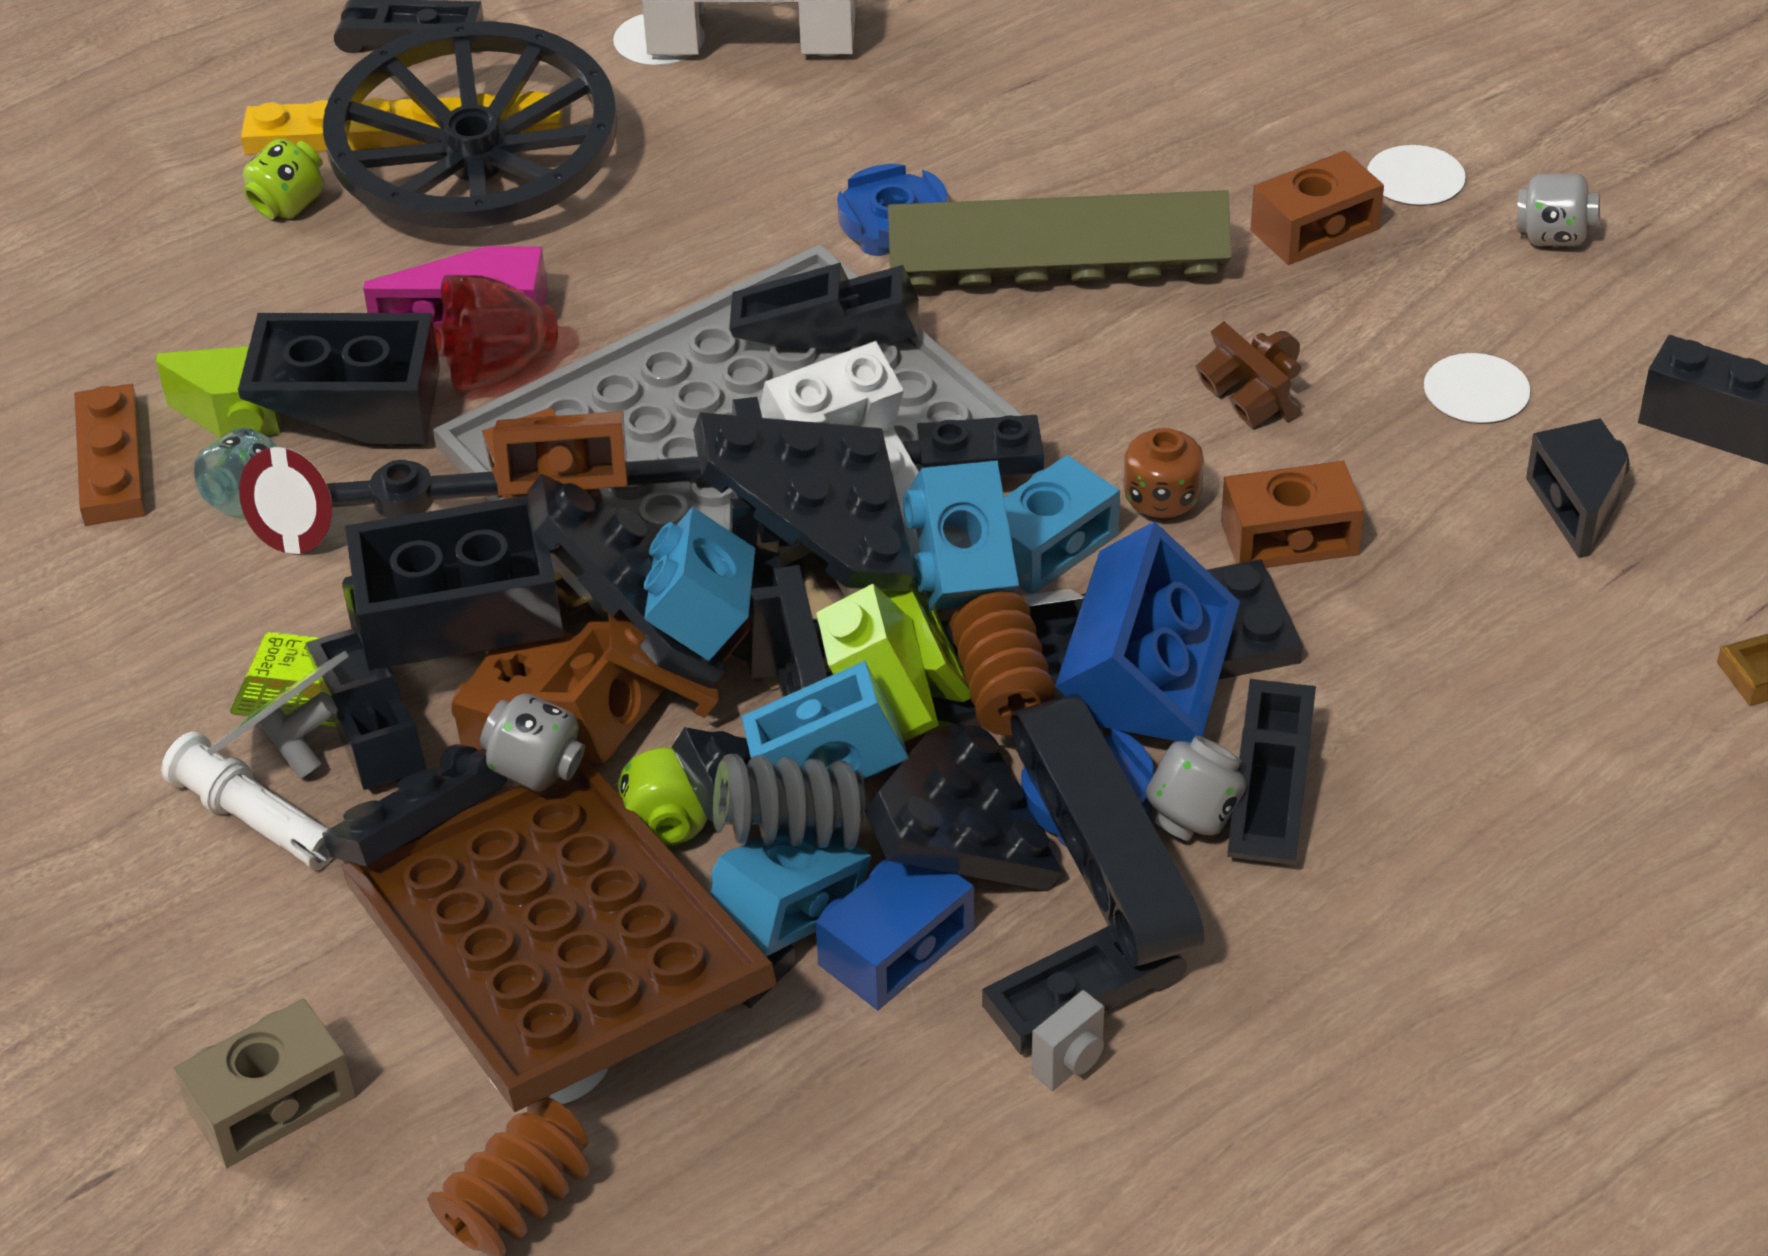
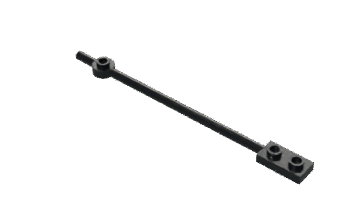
(409, 489)

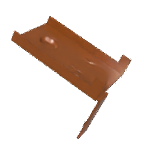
(625, 652)

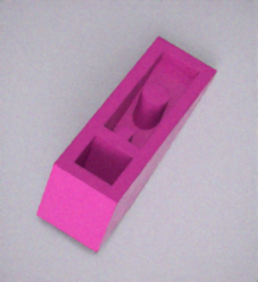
(420, 287)

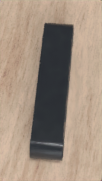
(1107, 831)

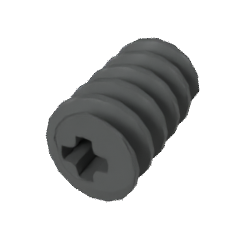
(789, 798)

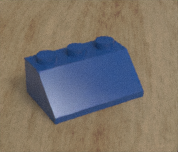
(1149, 638)

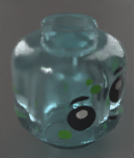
(221, 465)

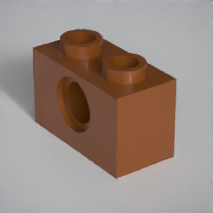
(1316, 207)
(567, 448)
(1292, 514)
(597, 692)

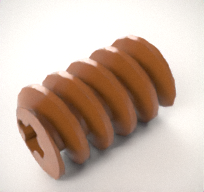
(1000, 658)
(511, 1177)

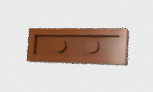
(109, 454)

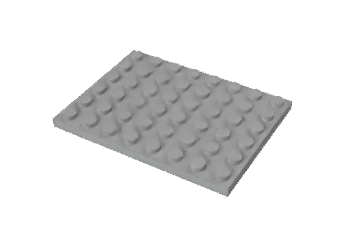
(693, 367)

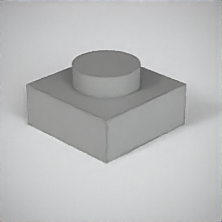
(1068, 1041)

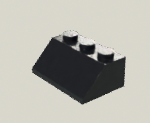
(1708, 398)

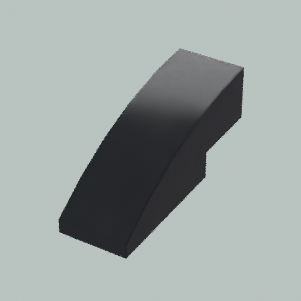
(827, 309)
(369, 711)
(1275, 769)

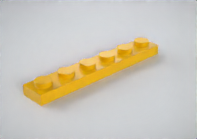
(305, 122)

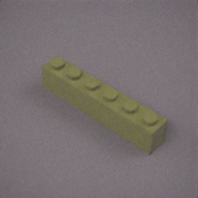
(1061, 237)

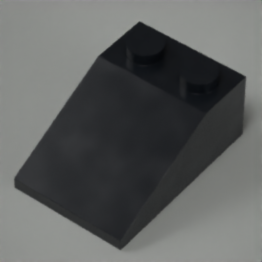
(346, 372)

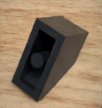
(1578, 479)

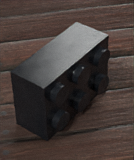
(451, 582)

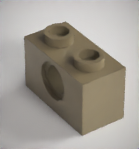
(265, 1082)

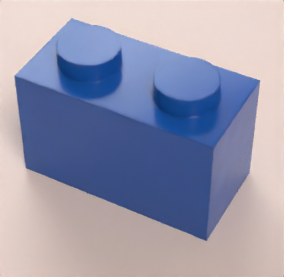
(893, 928)

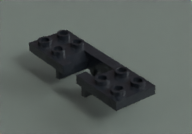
(782, 631)

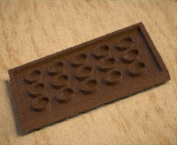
(557, 934)

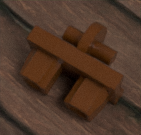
(1262, 368)

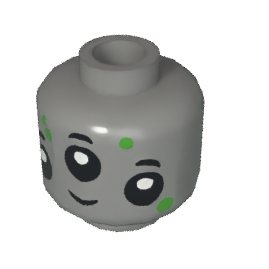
(1557, 210)
(532, 742)
(1196, 788)

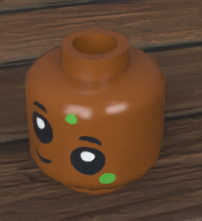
(1163, 473)

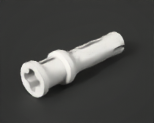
(230, 788)

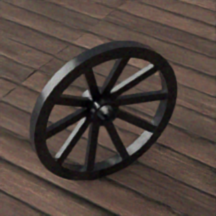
(473, 137)

